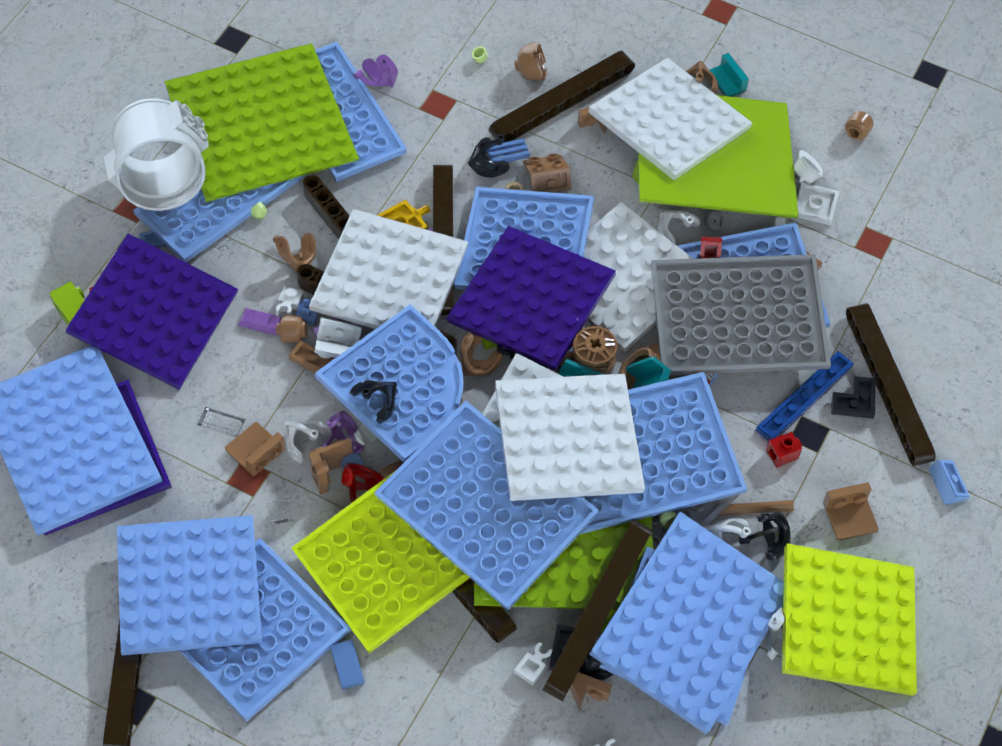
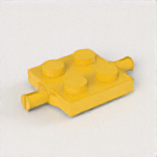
(405, 213)

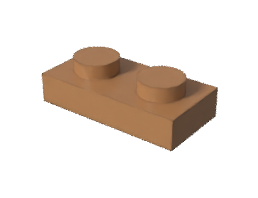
(304, 356)

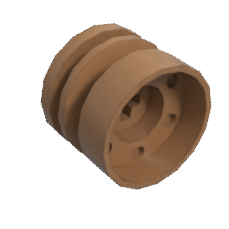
(595, 349)

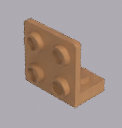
(548, 173)
(255, 448)
(326, 459)
(850, 511)

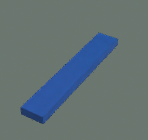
(804, 397)

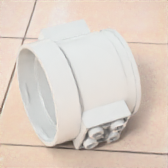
(162, 182)

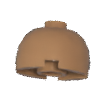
(531, 62)

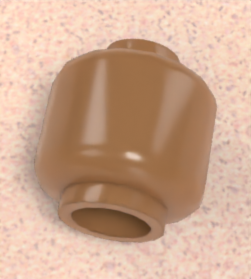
(859, 125)
(292, 329)

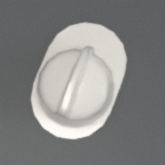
(807, 168)

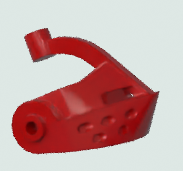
(348, 478)

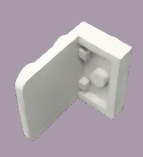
(336, 337)

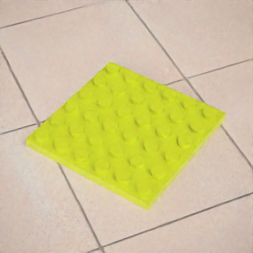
(376, 569)
(849, 620)

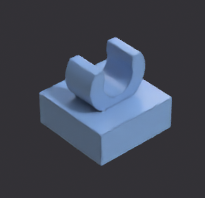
(307, 314)

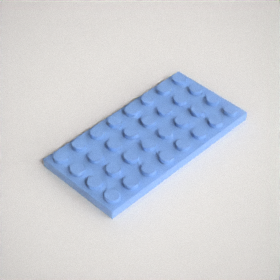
(365, 121)
(201, 223)

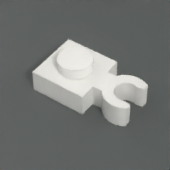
(289, 300)
(532, 666)

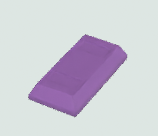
(259, 321)

